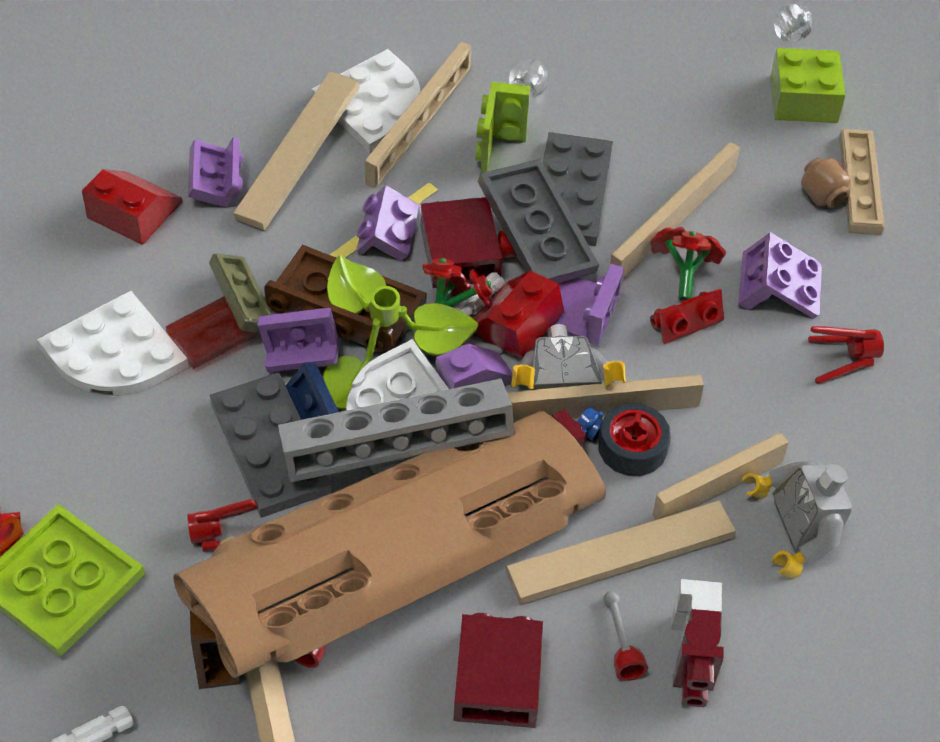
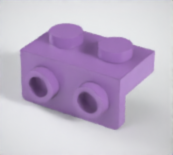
(214, 172)
(388, 223)
(298, 339)

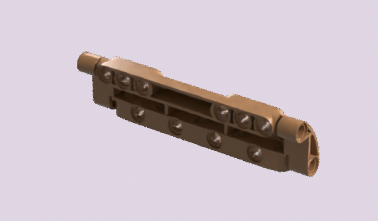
(397, 532)

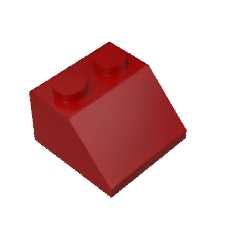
(128, 204)
(520, 313)

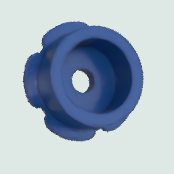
(591, 422)

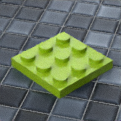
(63, 579)

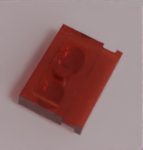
(207, 332)

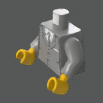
(565, 362)
(811, 506)

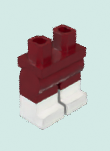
(699, 660)

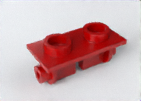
(689, 315)

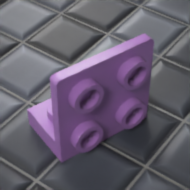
(780, 270)
(590, 304)

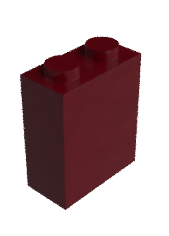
(463, 234)
(498, 670)

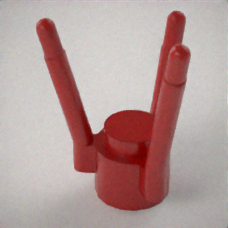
(861, 344)
(207, 525)

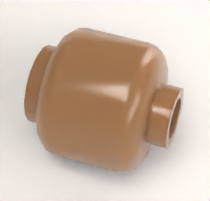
(826, 182)

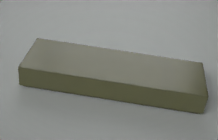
(240, 290)

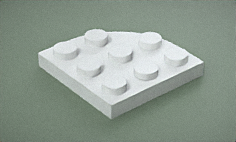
(382, 97)
(114, 349)
(392, 377)

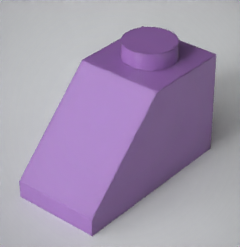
(471, 366)

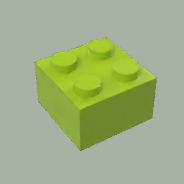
(807, 85)

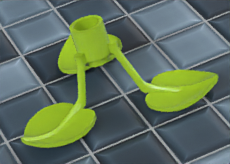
(359, 288)

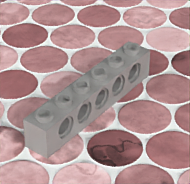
(396, 430)

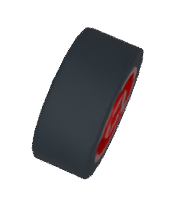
(630, 455)

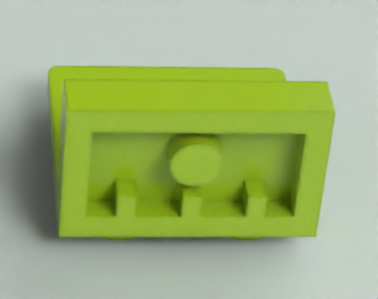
(505, 118)

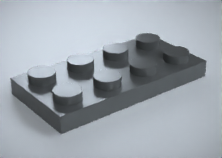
(580, 175)
(538, 221)
(250, 424)

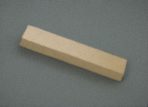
(860, 163)
(720, 477)

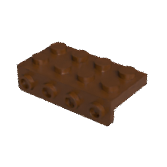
(304, 288)

